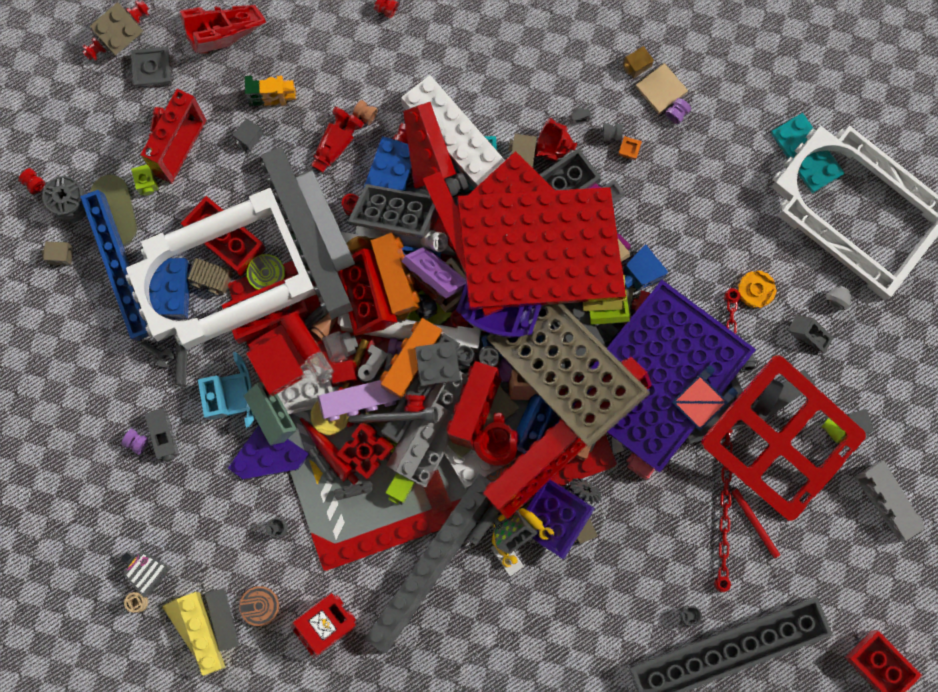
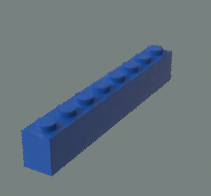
(114, 261)

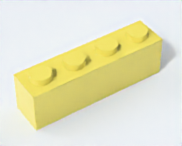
(194, 626)

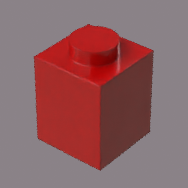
(344, 372)

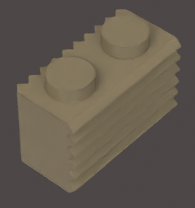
(209, 276)

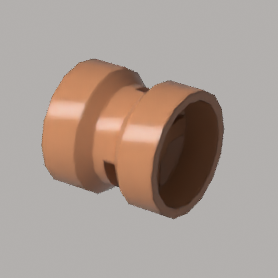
(365, 112)

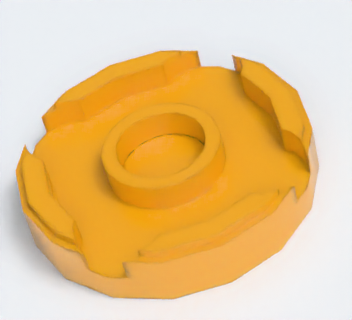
(757, 289)

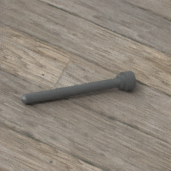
(429, 414)

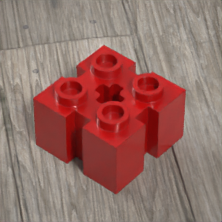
(354, 452)

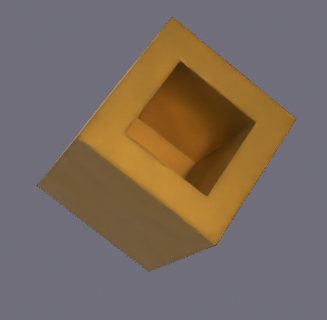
(638, 62)

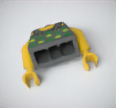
(514, 532)

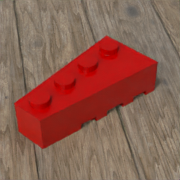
(426, 144)

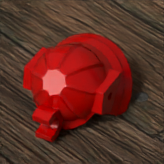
(554, 141)
(497, 442)

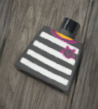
(144, 571)

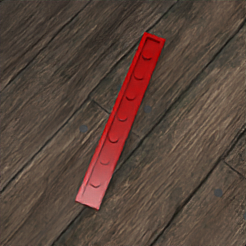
(450, 218)

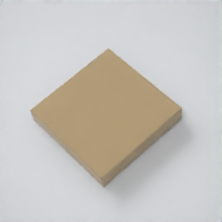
(661, 88)

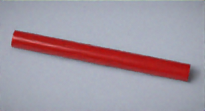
(755, 523)

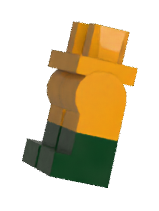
(269, 91)

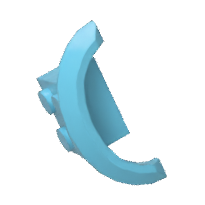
(226, 395)

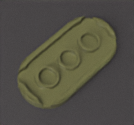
(120, 204)

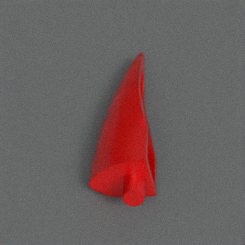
(329, 452)

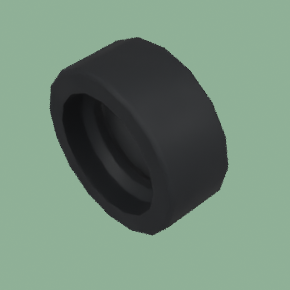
(768, 398)

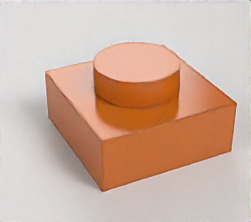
(629, 148)

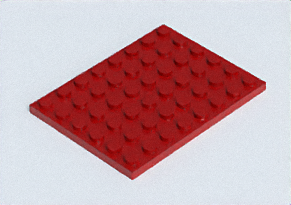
(540, 248)

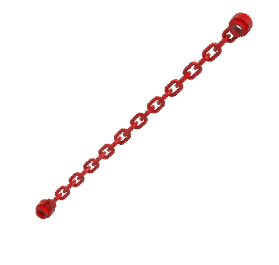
(730, 301)

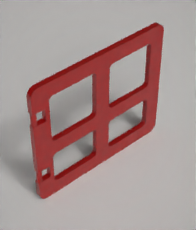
(780, 442)

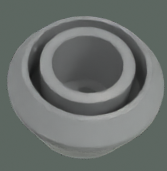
(839, 298)

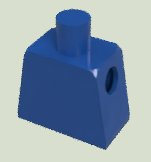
(643, 269)

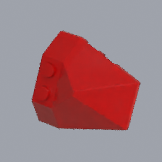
(219, 27)

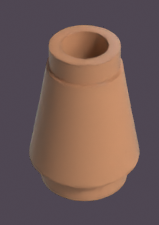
(322, 327)

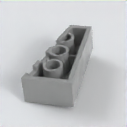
(890, 500)

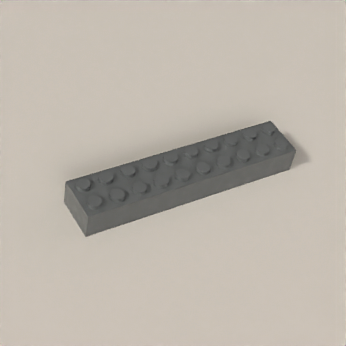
(733, 649)

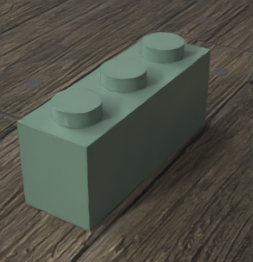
(270, 414)

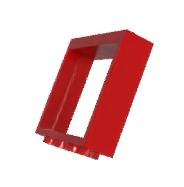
(165, 131)

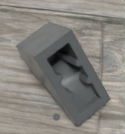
(810, 332)

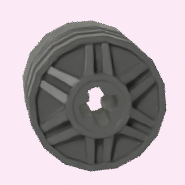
(70, 207)

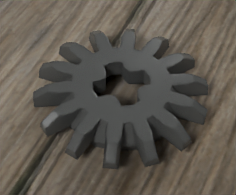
(592, 493)

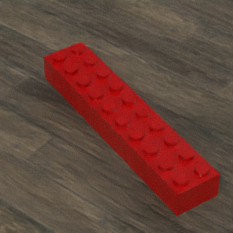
(548, 455)

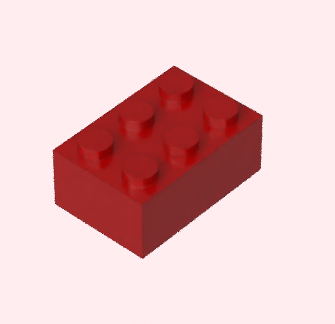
(882, 664)

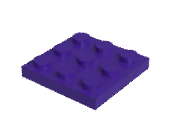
(562, 513)

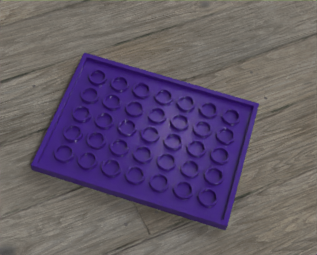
(674, 345)

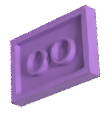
(434, 272)

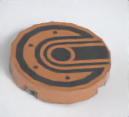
(259, 606)

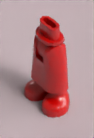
(335, 139)

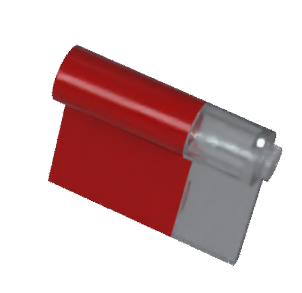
(306, 353)

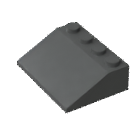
(394, 211)

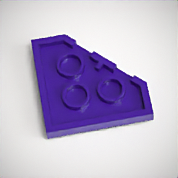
(262, 459)

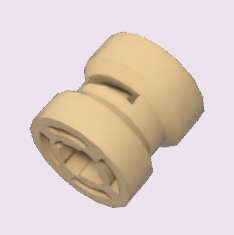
(140, 603)

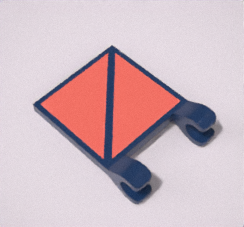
(701, 401)

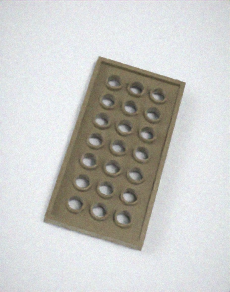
(565, 377)

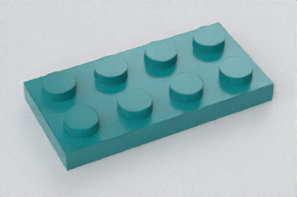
(817, 168)

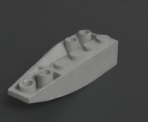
(423, 442)

